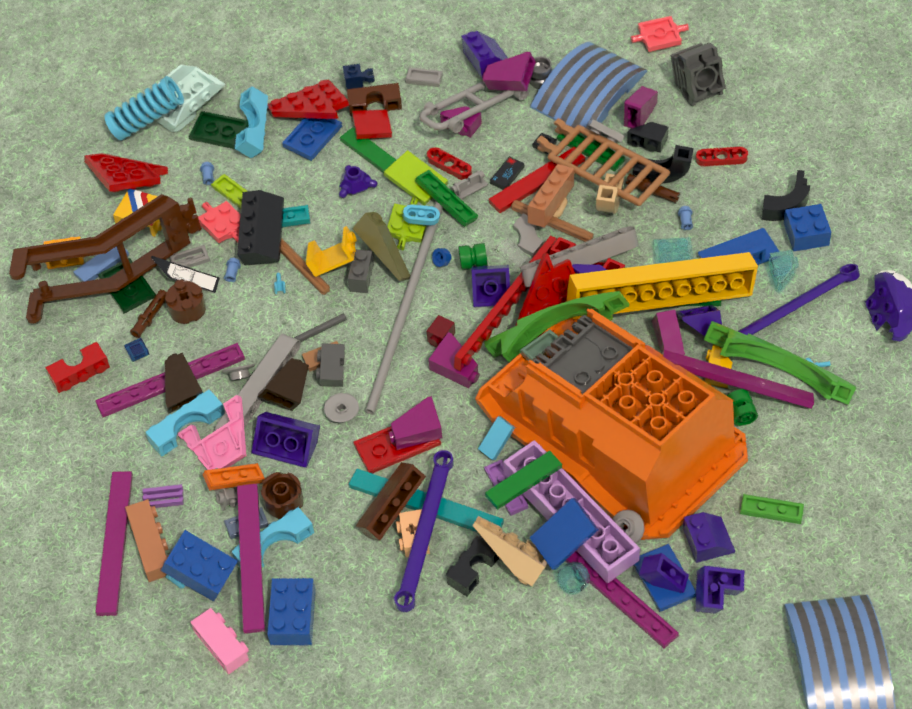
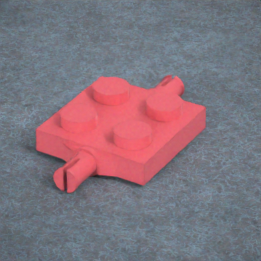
(659, 33)
(221, 221)

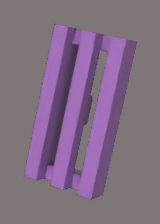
(164, 493)

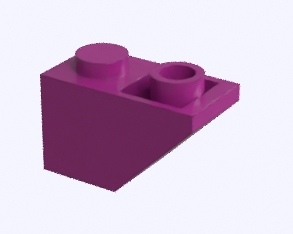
(471, 123)

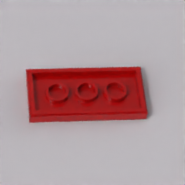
(379, 453)

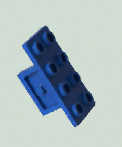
(755, 242)

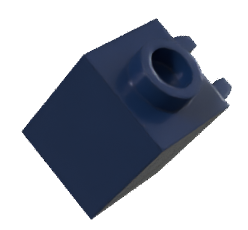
(354, 77)

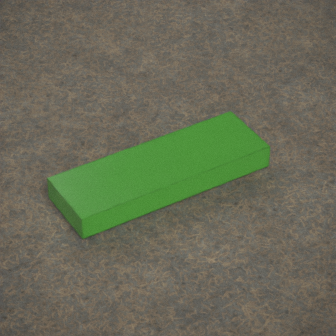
(772, 509)

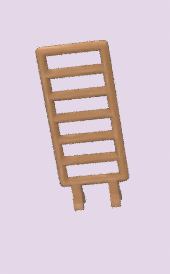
(571, 133)

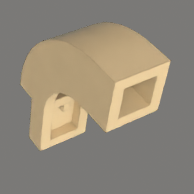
(607, 196)

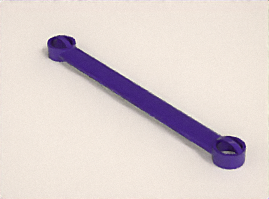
(847, 274)
(424, 531)

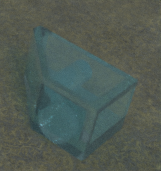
(782, 268)

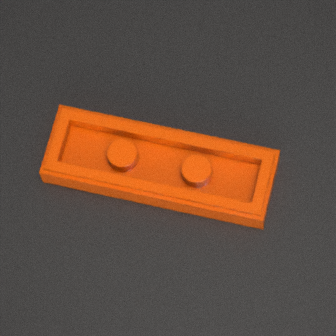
(233, 476)

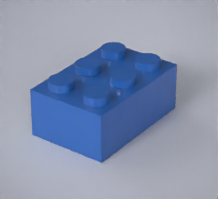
(199, 565)
(291, 611)

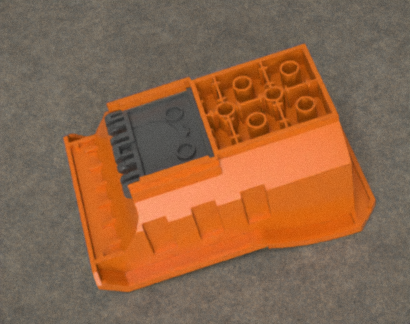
(621, 421)

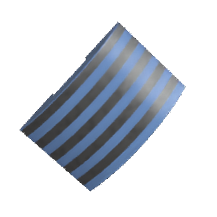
(586, 85)
(841, 654)

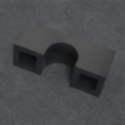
(461, 575)

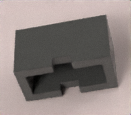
(360, 271)
(330, 371)

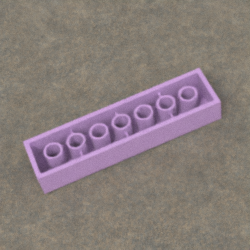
(610, 548)

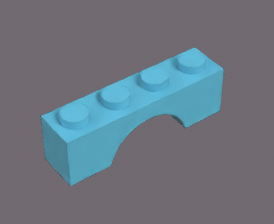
(254, 106)
(203, 408)
(291, 527)

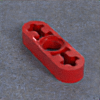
(725, 151)
(446, 157)

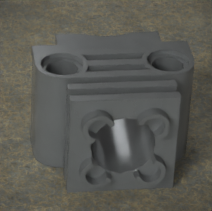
(698, 72)

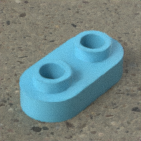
(421, 215)

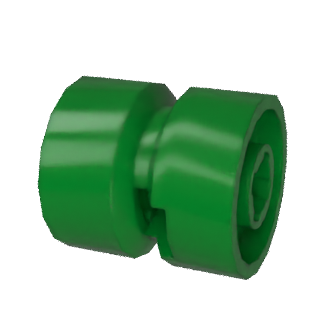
(472, 256)
(743, 407)

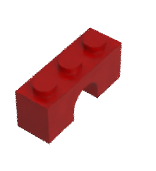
(66, 376)

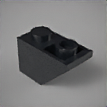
(648, 136)

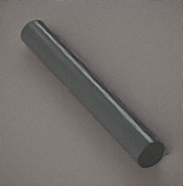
(322, 327)

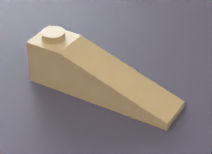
(520, 557)

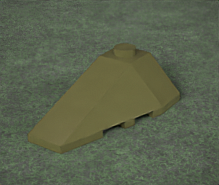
(379, 239)

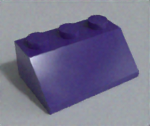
(481, 50)
(285, 439)

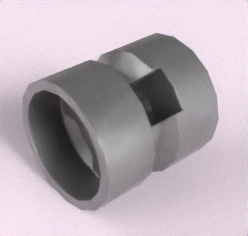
(541, 71)

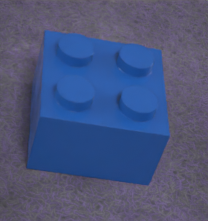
(807, 227)

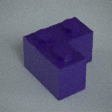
(713, 584)

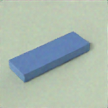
(97, 265)

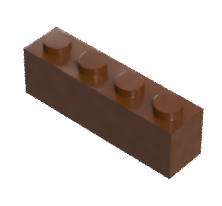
(390, 501)

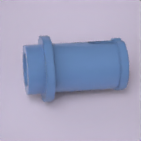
(207, 172)
(685, 216)
(233, 265)

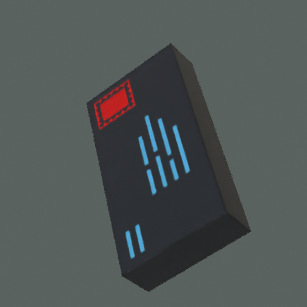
(507, 173)

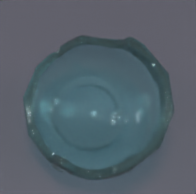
(573, 578)

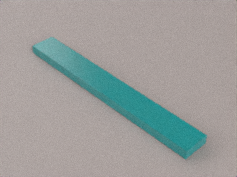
(448, 510)

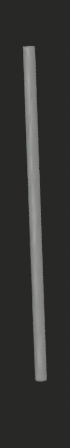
(401, 316)

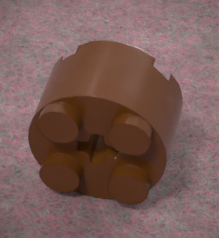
(185, 302)
(281, 494)

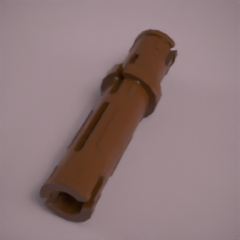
(661, 191)
(139, 328)

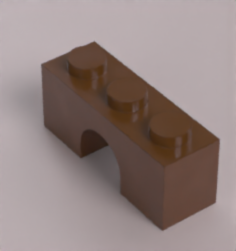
(386, 94)

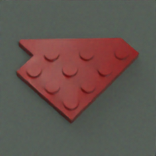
(311, 102)
(124, 173)
(548, 286)

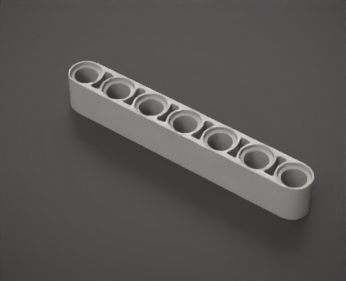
(589, 251)
(278, 355)

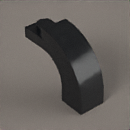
(677, 164)
(775, 206)

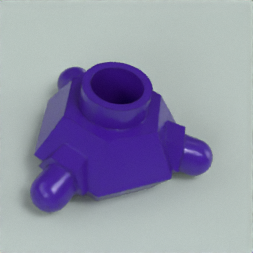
(355, 181)

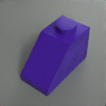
(663, 573)

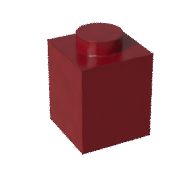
(439, 329)

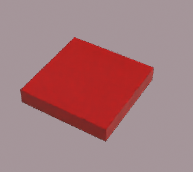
(371, 124)

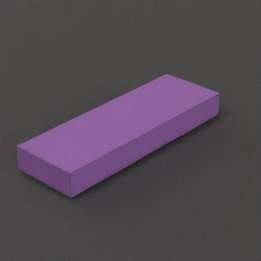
(496, 475)

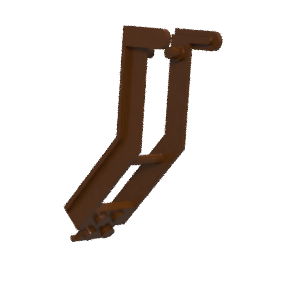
(176, 223)

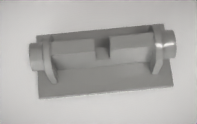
(470, 185)
(226, 497)

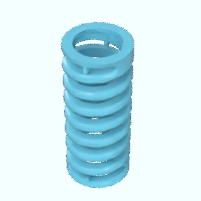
(144, 104)

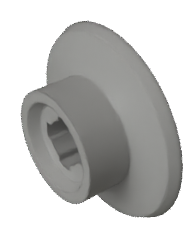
(239, 372)
(341, 401)
(633, 521)

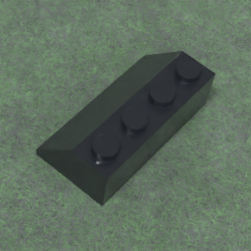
(260, 227)

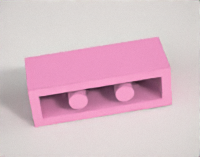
(220, 640)

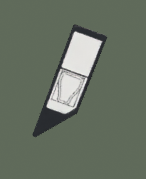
(180, 272)

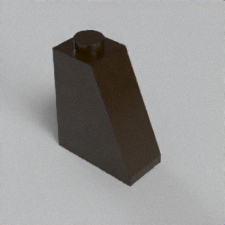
(180, 383)
(287, 385)

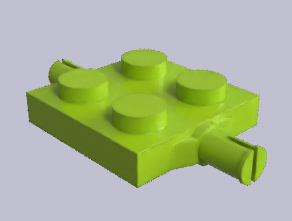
(401, 229)

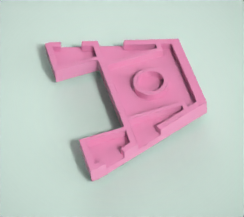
(225, 444)

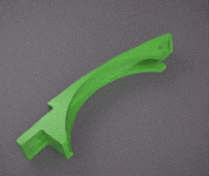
(530, 327)
(752, 347)

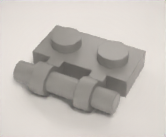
(599, 128)

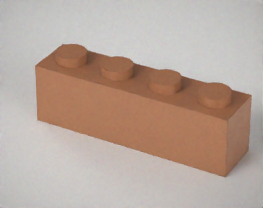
(550, 195)
(148, 538)

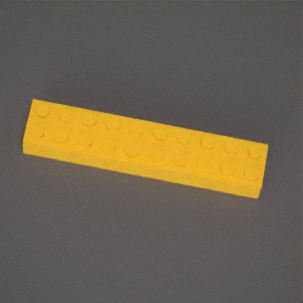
(671, 282)

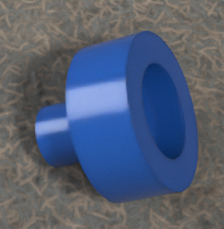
(441, 257)

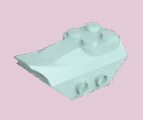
(196, 89)

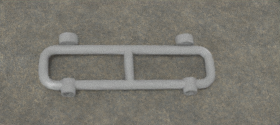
(455, 123)

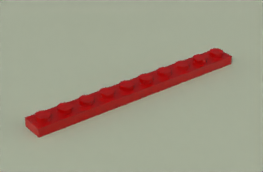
(495, 316)

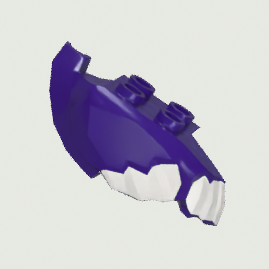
(892, 303)

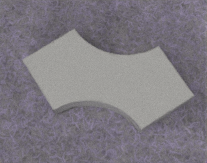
(529, 242)

